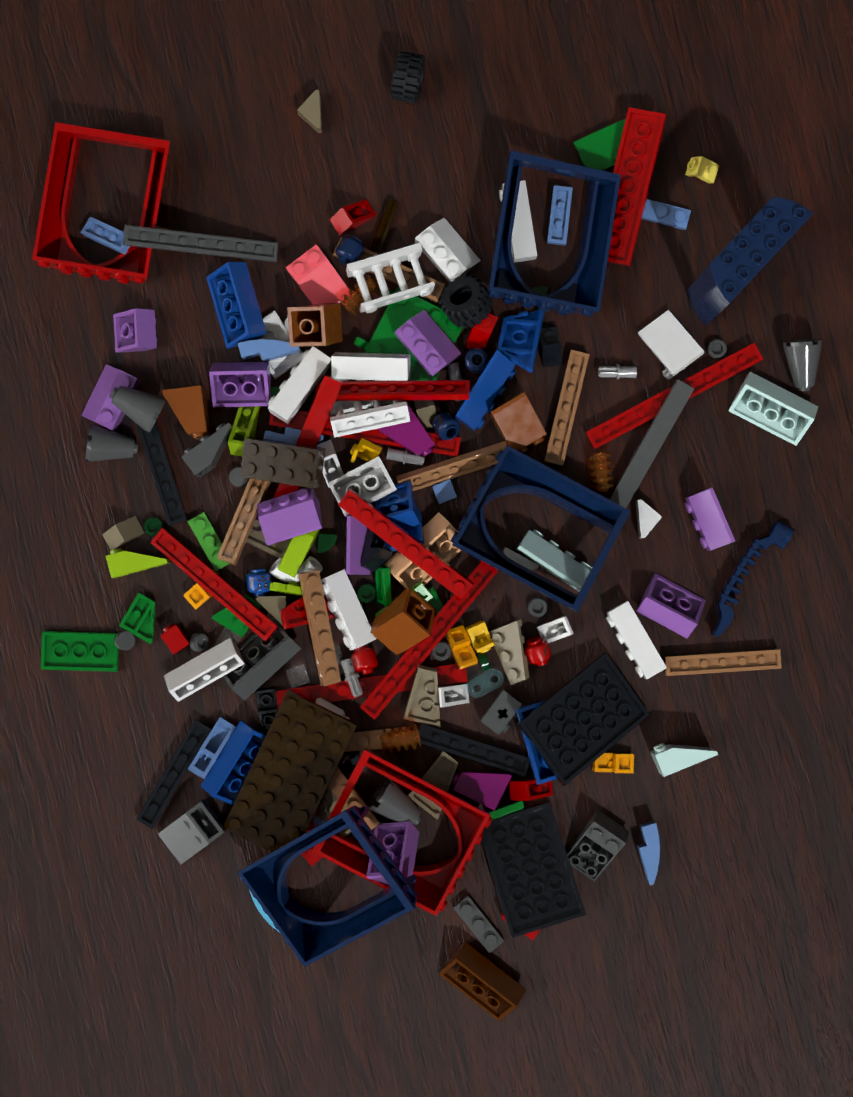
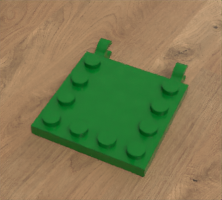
(395, 316)

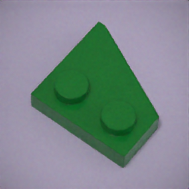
(141, 618)
(233, 623)

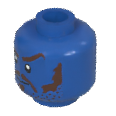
(258, 582)

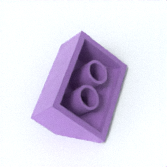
(427, 343)
(240, 384)
(99, 406)
(289, 515)
(709, 519)
(355, 546)
(671, 606)
(400, 843)

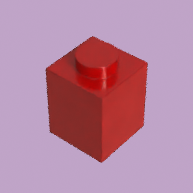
(175, 638)

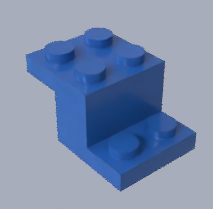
(402, 510)

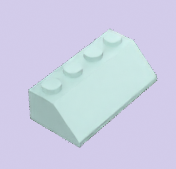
(773, 408)
(554, 560)

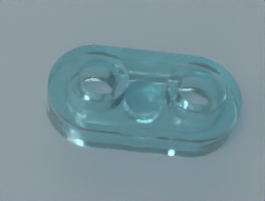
(485, 683)

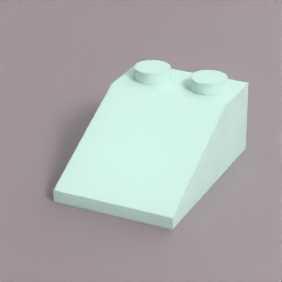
(677, 757)

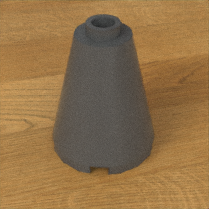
(803, 361)
(138, 405)
(108, 445)
(393, 803)

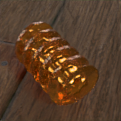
(356, 298)
(601, 472)
(400, 739)

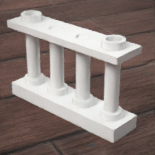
(376, 265)
(367, 419)

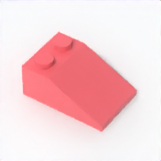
(317, 277)

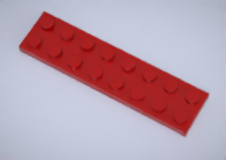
(636, 166)

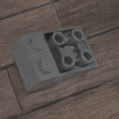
(207, 453)
(192, 831)
(597, 845)

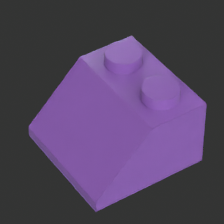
(135, 330)

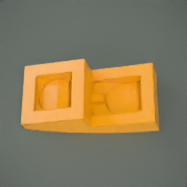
(197, 595)
(461, 648)
(614, 763)

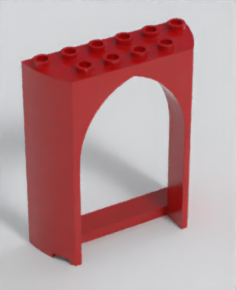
(53, 238)
(435, 880)

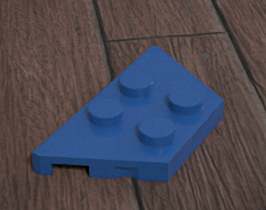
(521, 337)

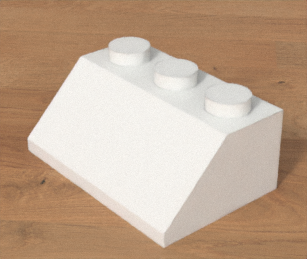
(447, 250)
(368, 481)

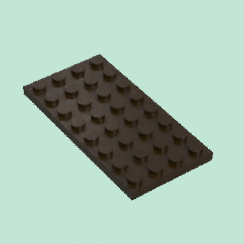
(290, 773)

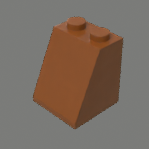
(315, 324)
(191, 409)
(518, 423)
(404, 622)

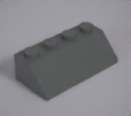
(261, 660)

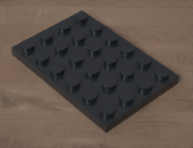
(583, 719)
(531, 870)

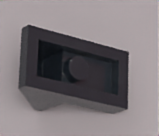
(550, 347)
(374, 553)

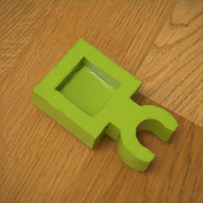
(291, 588)

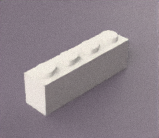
(523, 239)
(370, 366)
(299, 385)
(347, 610)
(636, 640)
(204, 669)

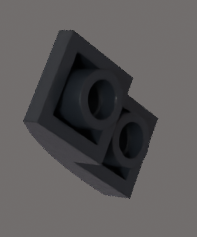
(267, 706)

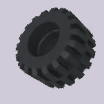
(408, 77)
(454, 301)

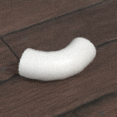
(309, 564)

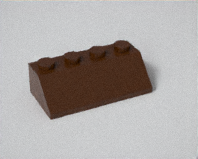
(482, 981)

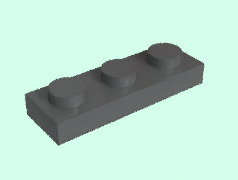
(478, 923)

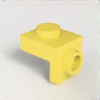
(702, 169)

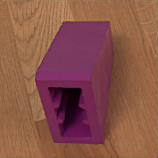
(410, 435)
(482, 786)

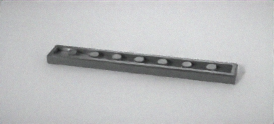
(200, 243)
(651, 443)

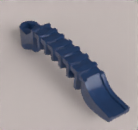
(779, 535)

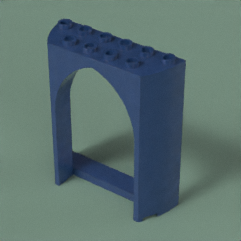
(746, 256)
(585, 285)
(521, 474)
(320, 933)

